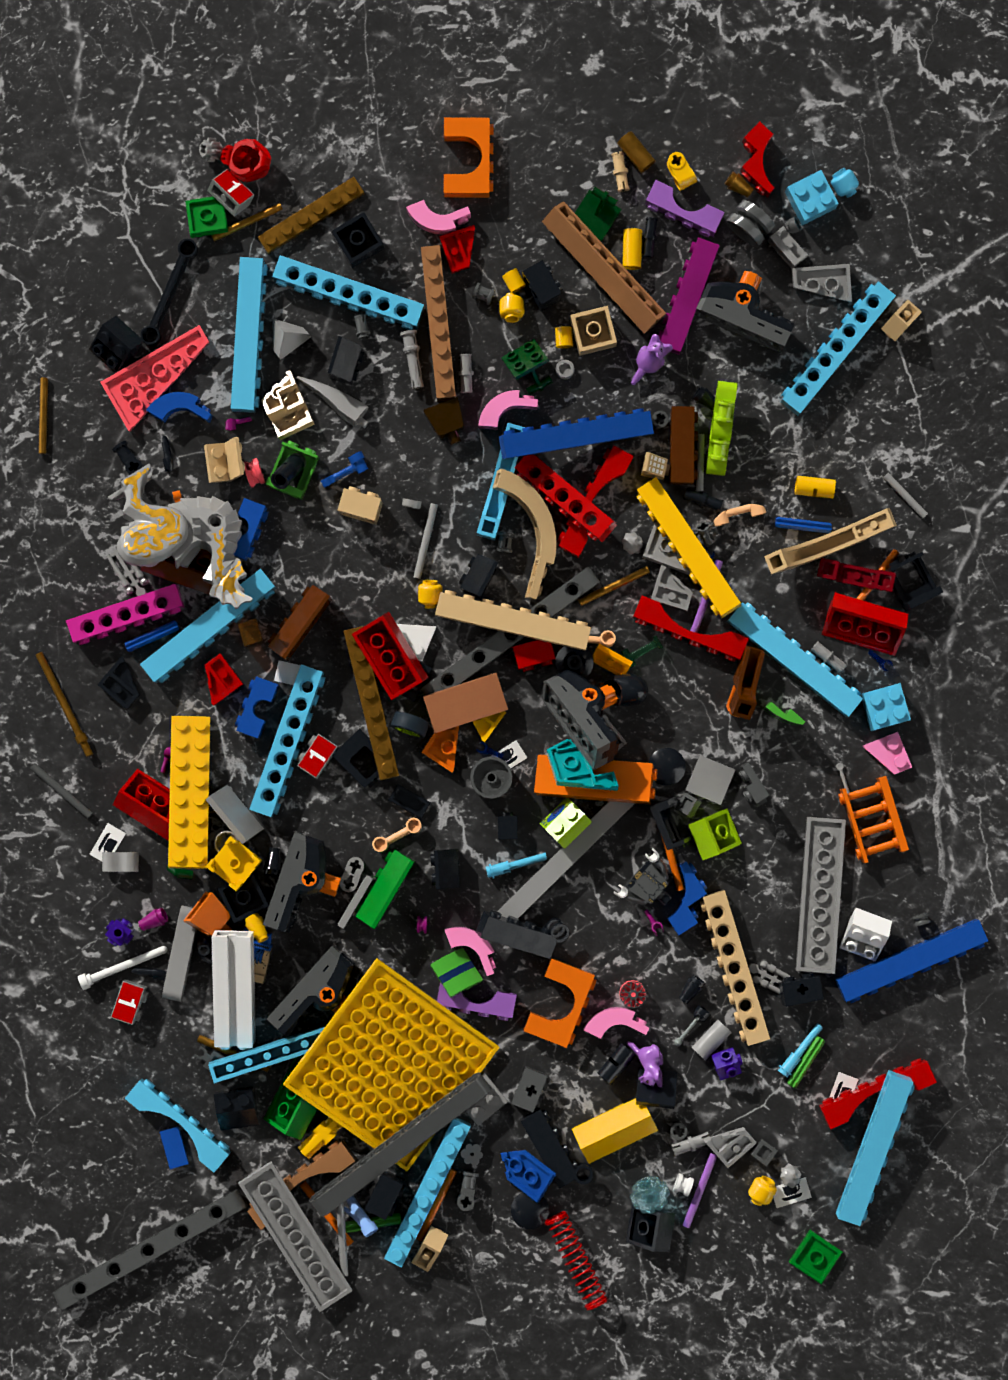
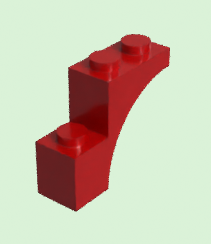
(753, 169)

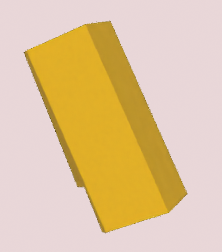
(614, 1130)

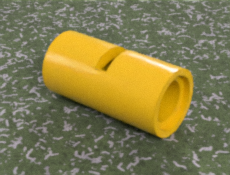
(632, 248)
(815, 487)

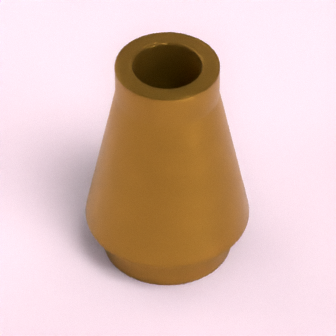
(738, 184)

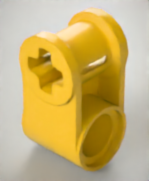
(682, 174)

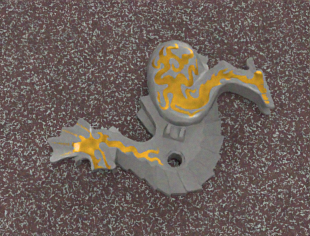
(181, 533)

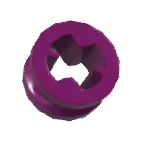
(422, 924)

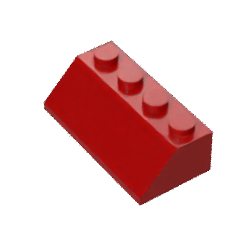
(865, 624)
(390, 655)
(145, 802)

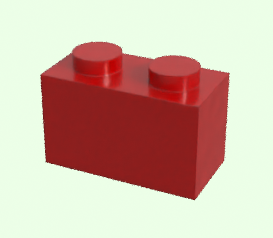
(532, 654)

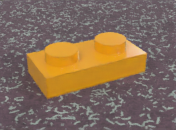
(611, 660)

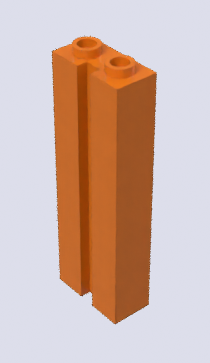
(633, 779)

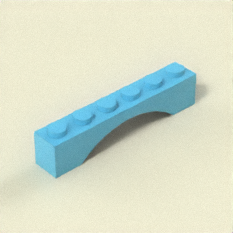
(496, 499)
(209, 1150)

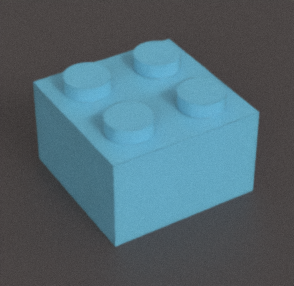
(811, 197)
(885, 707)

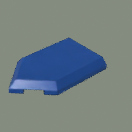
(527, 1173)

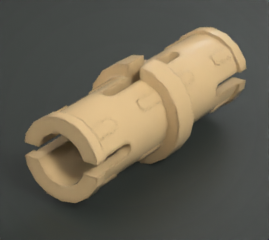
(620, 171)

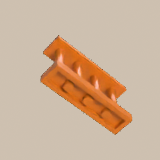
(892, 823)

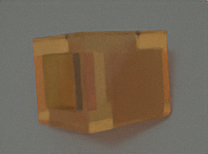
(250, 632)

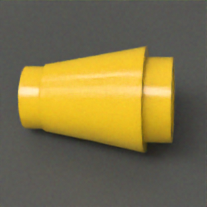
(255, 923)

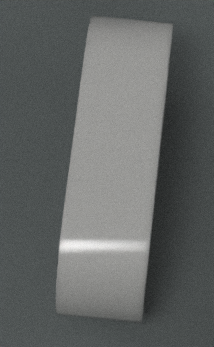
(356, 877)

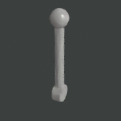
(839, 767)

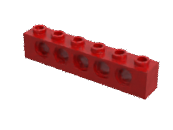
(603, 525)

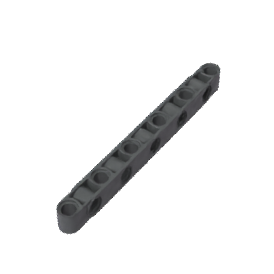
(499, 644)
(137, 1256)

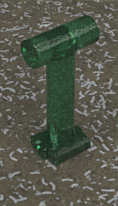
(641, 651)

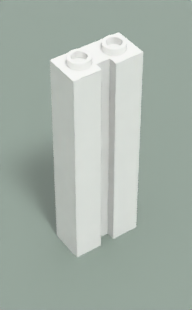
(233, 989)

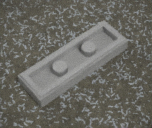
(355, 901)

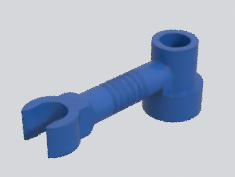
(357, 464)

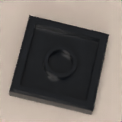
(657, 1096)

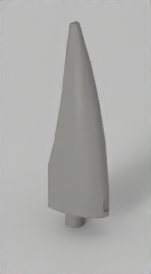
(343, 404)

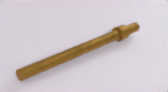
(81, 737)

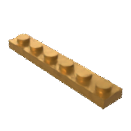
(311, 215)

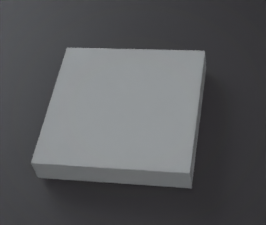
(710, 780)

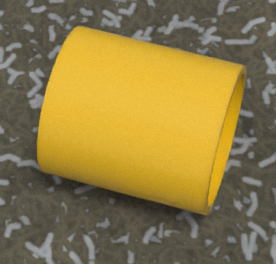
(514, 280)
(564, 337)

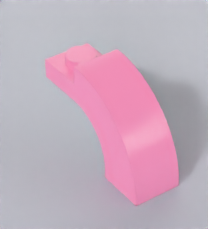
(436, 223)
(502, 403)
(468, 937)
(614, 1016)

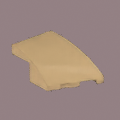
(287, 408)

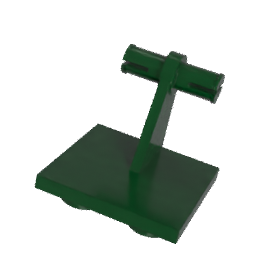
(598, 212)
(525, 361)

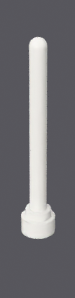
(88, 980)

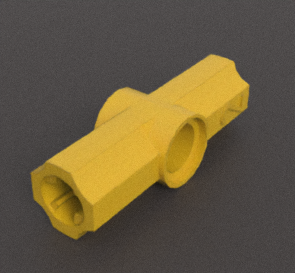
(320, 1136)

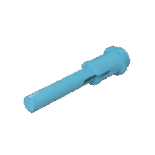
(505, 867)
(794, 1058)

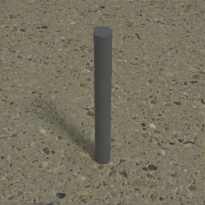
(61, 790)

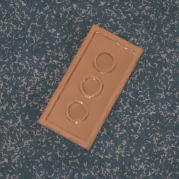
(465, 702)

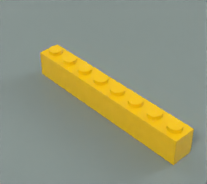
(688, 547)

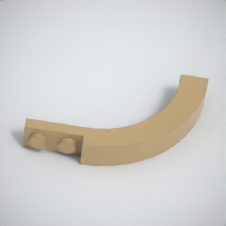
(542, 522)
(830, 543)

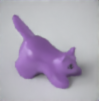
(651, 357)
(651, 1060)

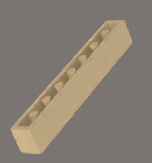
(513, 621)

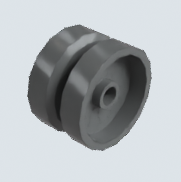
(750, 223)
(480, 781)

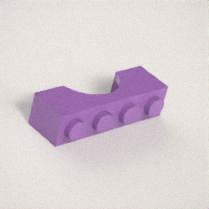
(704, 220)
(500, 1004)

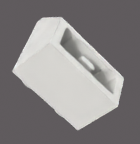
(866, 934)

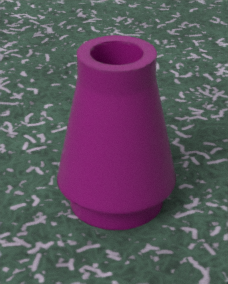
(153, 919)

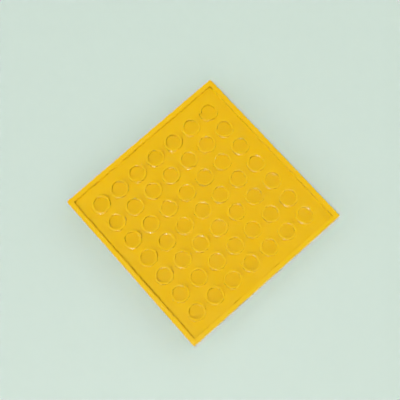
(388, 1058)

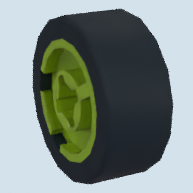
(409, 724)

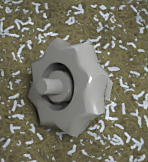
(632, 543)
(790, 1175)

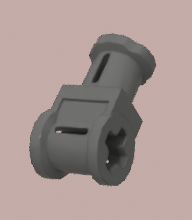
(467, 1190)

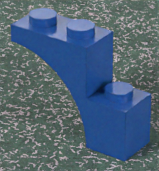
(694, 889)

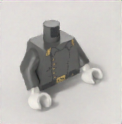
(647, 883)

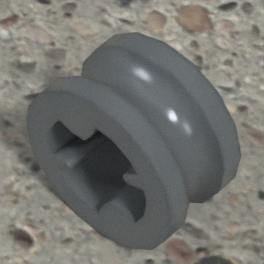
(665, 421)
(921, 919)
(675, 1136)

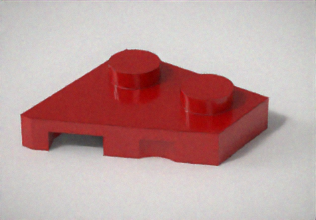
(458, 248)
(221, 679)

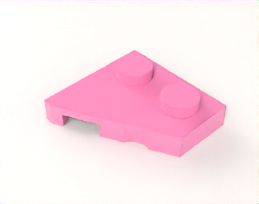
(890, 753)

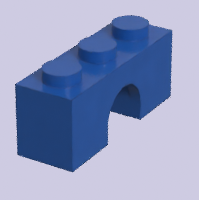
(254, 514)
(259, 691)

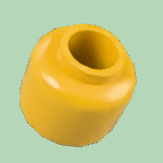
(511, 307)
(429, 593)
(762, 1190)

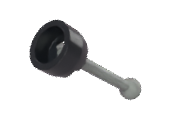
(700, 1015)

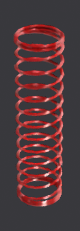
(603, 1299)

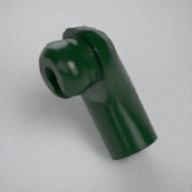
(181, 873)

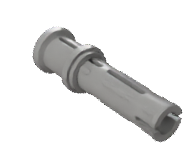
(411, 350)

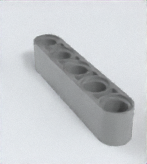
(179, 958)

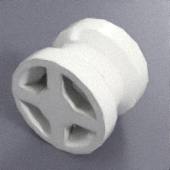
(683, 1185)

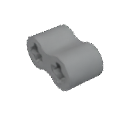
(120, 861)

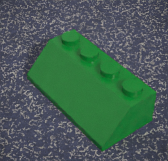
(385, 888)
(289, 1111)

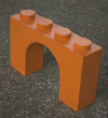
(476, 183)
(561, 1030)

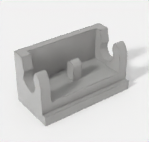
(787, 247)

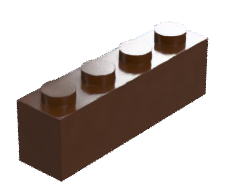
(682, 445)

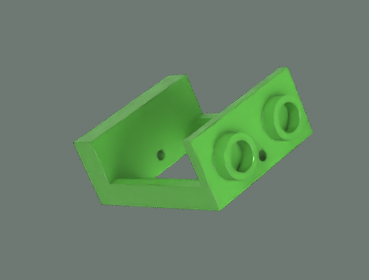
(311, 461)

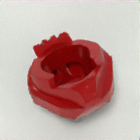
(247, 160)

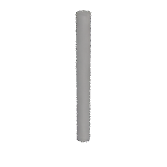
(425, 541)
(342, 1239)

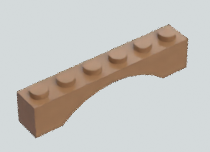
(334, 1160)

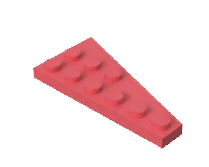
(151, 376)

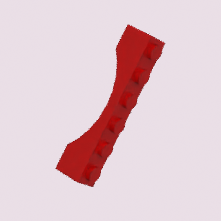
(615, 466)
(728, 643)
(840, 1109)

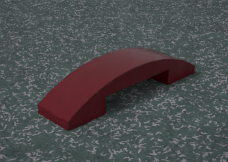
(856, 575)

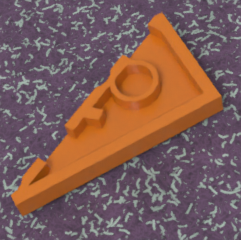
(443, 748)

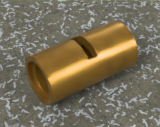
(636, 152)

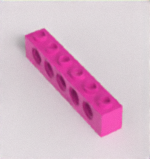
(77, 625)

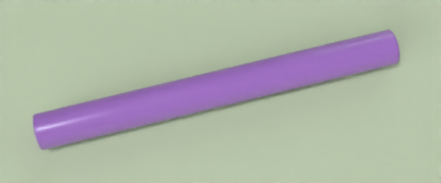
(702, 607)
(700, 1189)

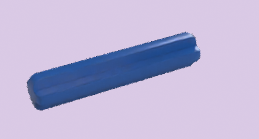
(805, 525)
(151, 636)

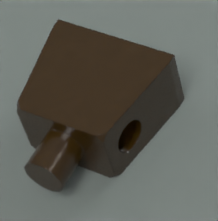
(446, 419)

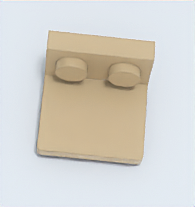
(224, 461)

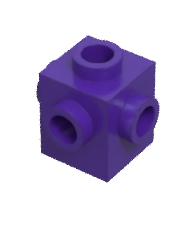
(126, 929)
(727, 1063)

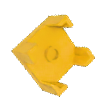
(234, 863)

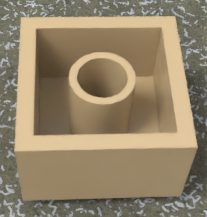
(593, 330)
(360, 506)

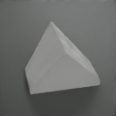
(287, 337)

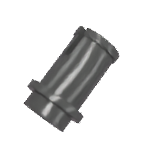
(362, 328)

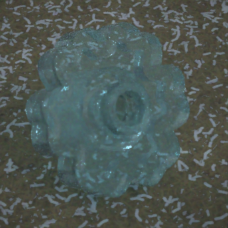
(649, 1194)

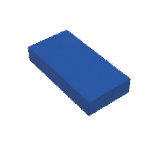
(174, 1147)

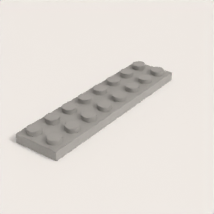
(820, 895)
(295, 1236)

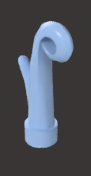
(358, 1214)

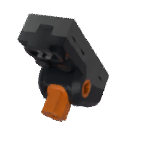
(723, 308)
(579, 711)
(303, 857)
(329, 973)

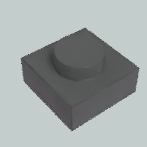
(688, 805)
(764, 1152)

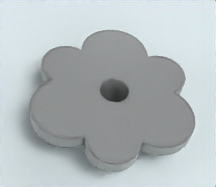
(474, 1160)

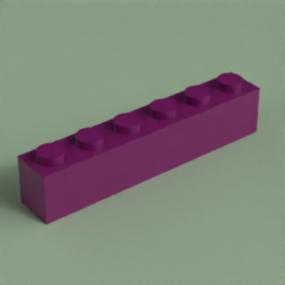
(689, 294)

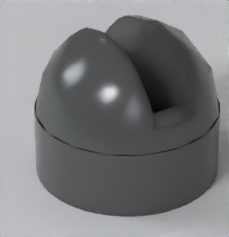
(794, 225)

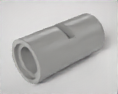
(711, 1039)

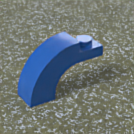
(178, 401)

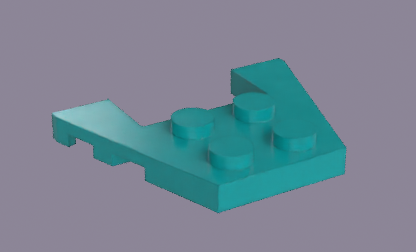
(574, 771)

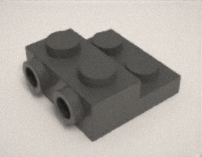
(754, 791)

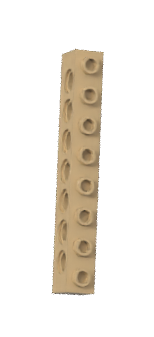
(759, 1032)

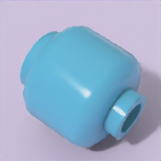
(844, 183)

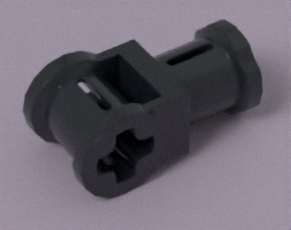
(127, 457)

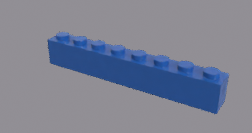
(576, 434)
(911, 960)

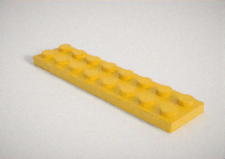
(189, 792)

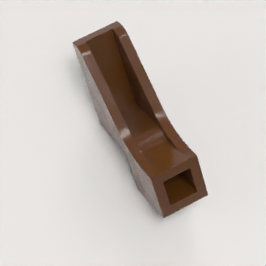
(746, 681)

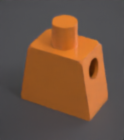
(208, 915)

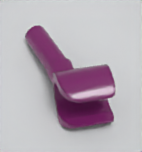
(230, 424)
(167, 753)
(655, 925)

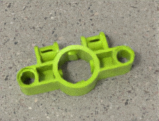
(721, 428)

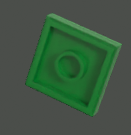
(206, 217)
(815, 1256)

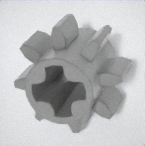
(210, 149)

